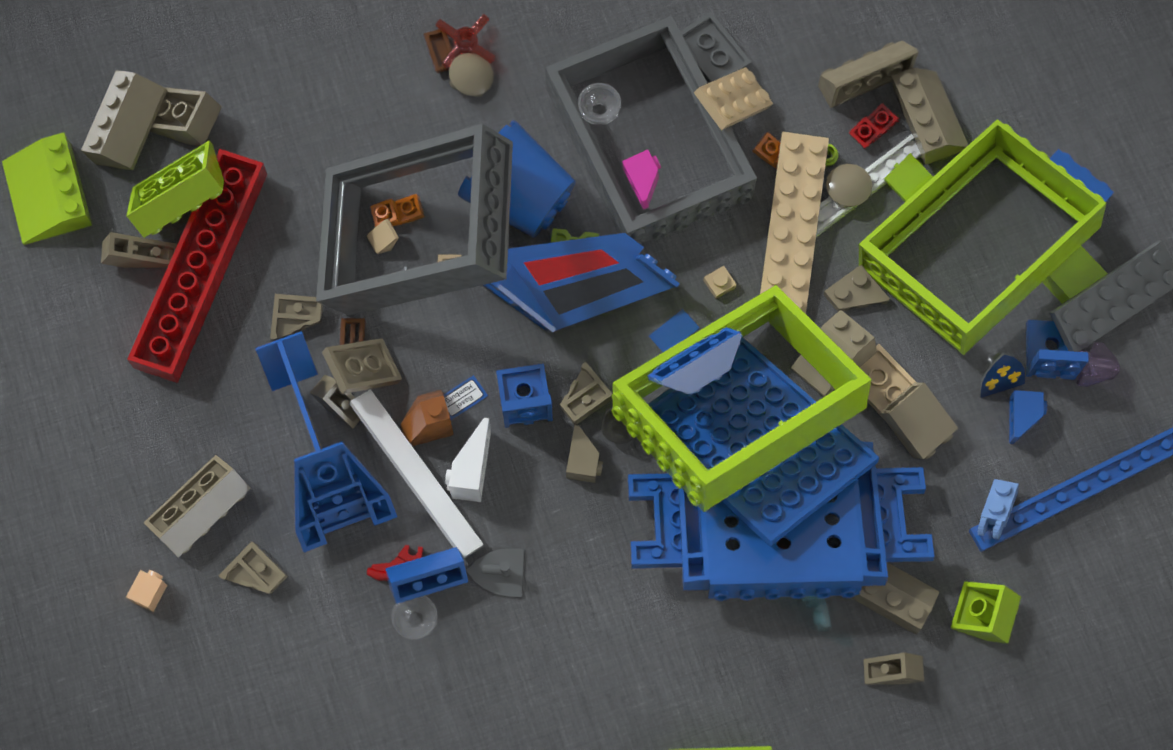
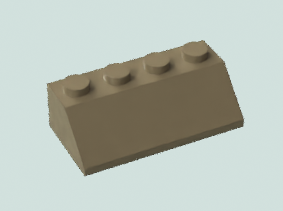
(866, 73)
(928, 114)
(123, 121)
(197, 505)
(900, 600)

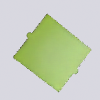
(907, 177)

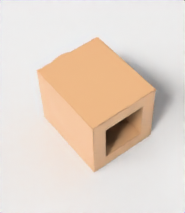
(147, 590)

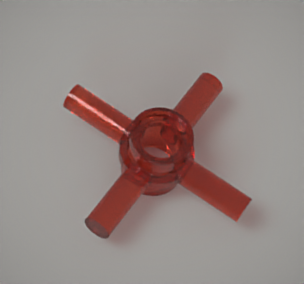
(465, 33)

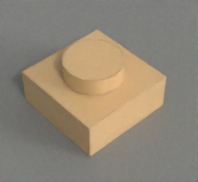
(719, 282)

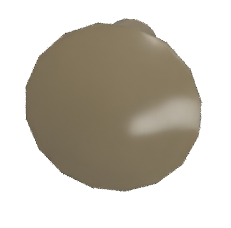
(471, 74)
(849, 185)

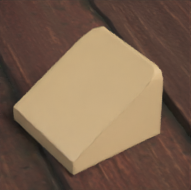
(383, 237)

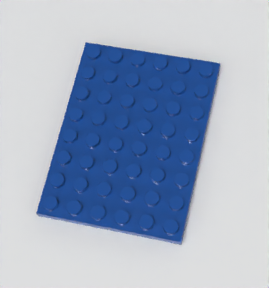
(742, 409)

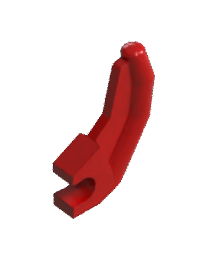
(378, 571)

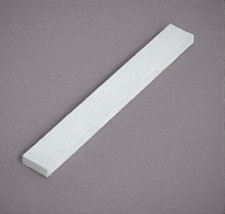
(830, 212)
(416, 474)

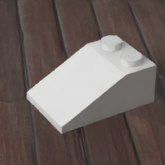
(469, 467)

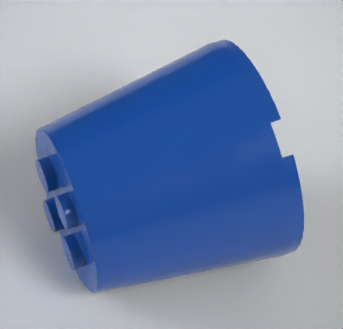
(537, 183)

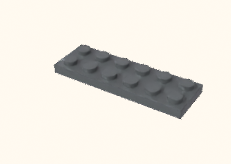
(1115, 297)

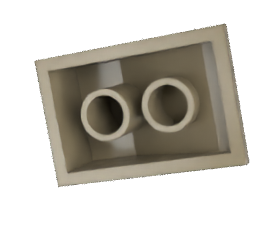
(186, 116)
(850, 338)

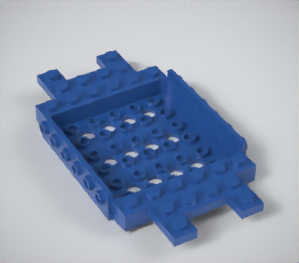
(868, 527)

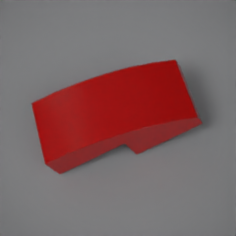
(873, 126)

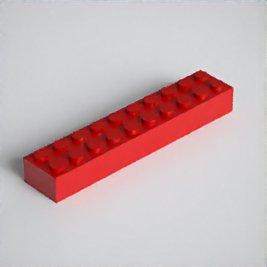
(197, 270)

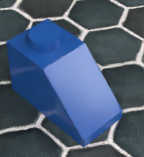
(1025, 412)

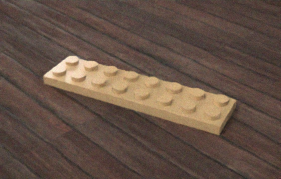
(795, 216)

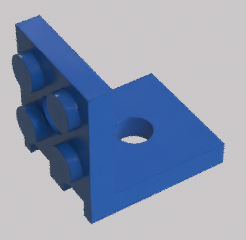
(1046, 362)
(528, 408)

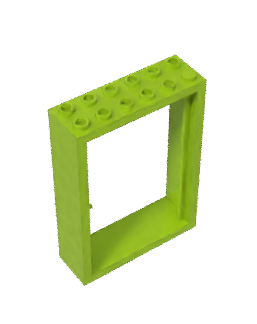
(1030, 164)
(712, 486)

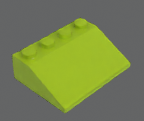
(46, 189)
(175, 190)

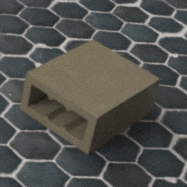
(919, 421)

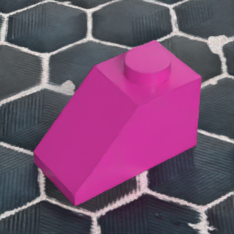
(642, 175)

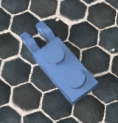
(998, 507)

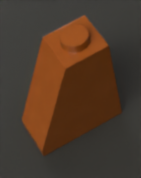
(427, 419)

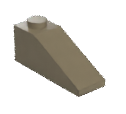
(136, 252)

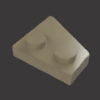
(855, 291)
(294, 314)
(585, 395)
(254, 570)

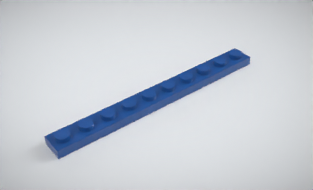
(1080, 488)

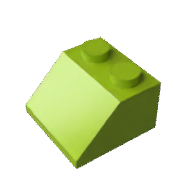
(986, 611)

